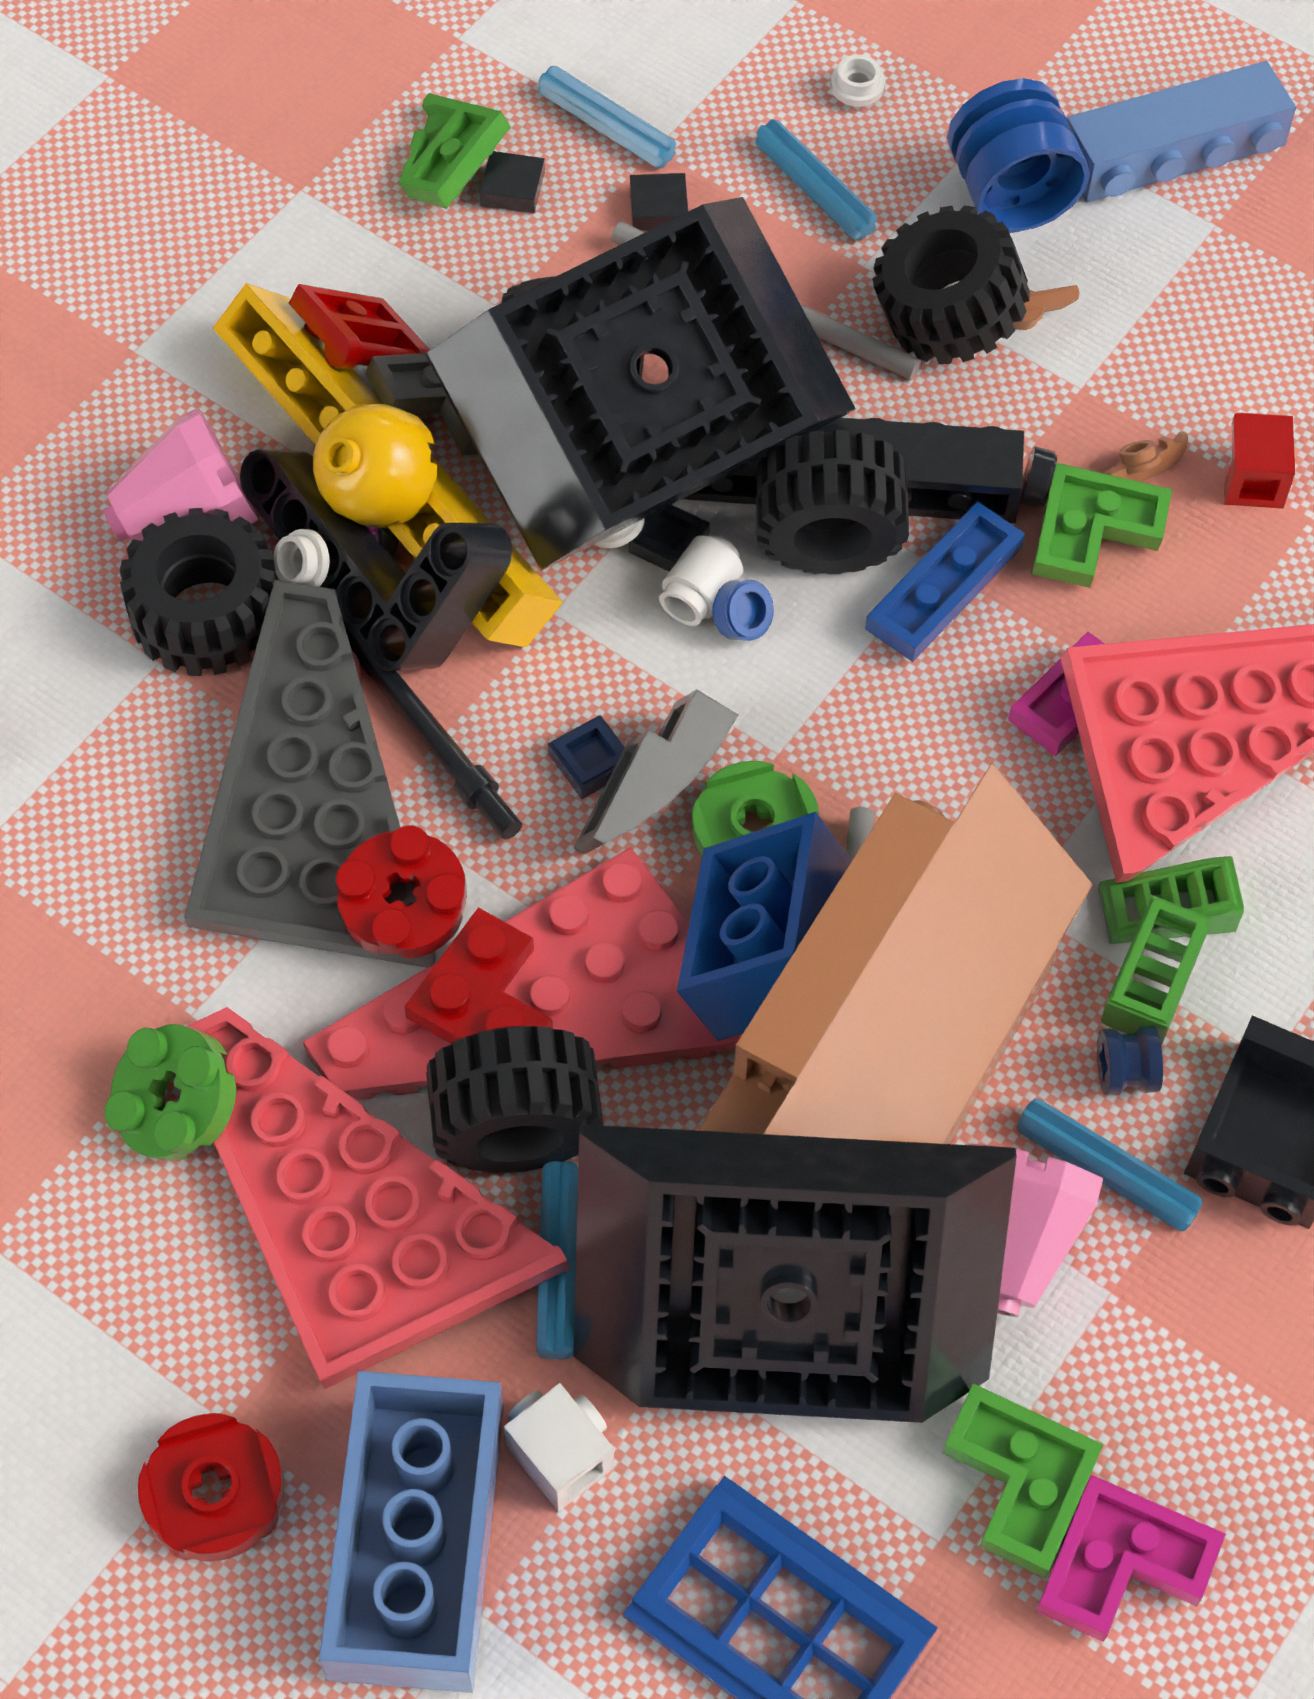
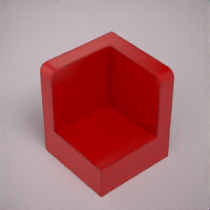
(1261, 461)

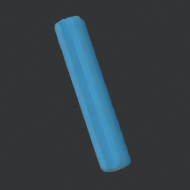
(607, 117)
(816, 180)
(1117, 1167)
(558, 1228)

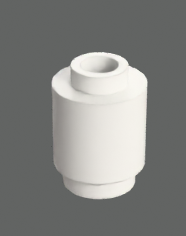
(697, 577)

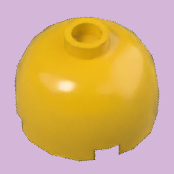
(375, 464)

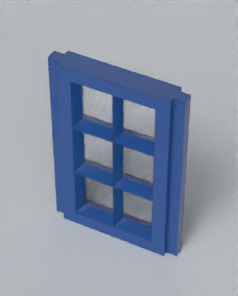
(774, 1609)

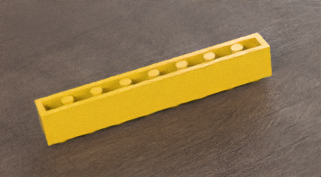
(295, 372)

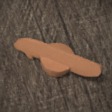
(1046, 301)
(1144, 460)

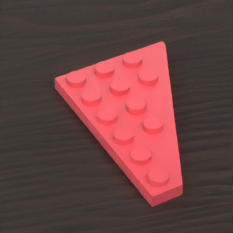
(1187, 730)
(598, 968)
(357, 1220)

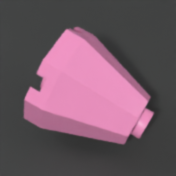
(175, 475)
(1045, 1219)

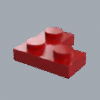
(469, 982)

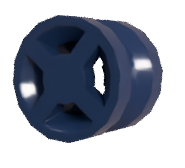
(1130, 1060)

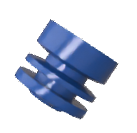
(1018, 154)

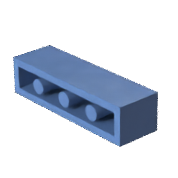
(1182, 129)

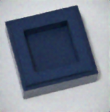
(587, 755)

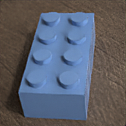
(413, 1532)

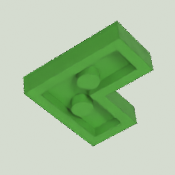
(1090, 507)
(1039, 1463)

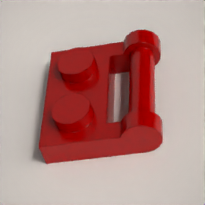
(353, 326)

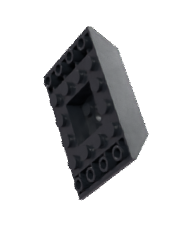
(575, 428)
(703, 1226)

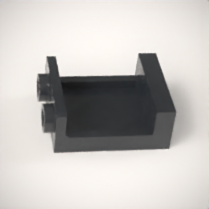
(1263, 1127)

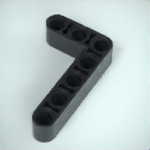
(394, 615)

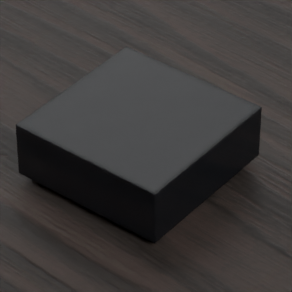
(512, 182)
(657, 199)
(667, 536)

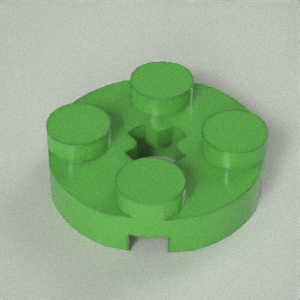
(745, 789)
(139, 1088)

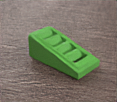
(1190, 877)
(1140, 1005)

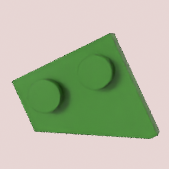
(450, 148)

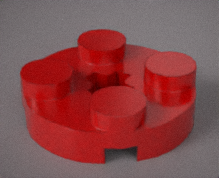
(402, 857)
(176, 1468)

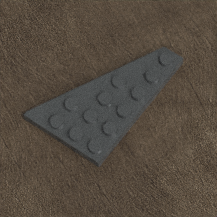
(295, 787)

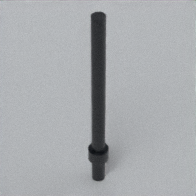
(472, 781)

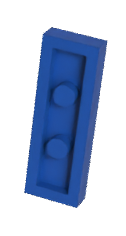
(944, 581)

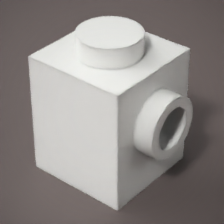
(559, 1443)

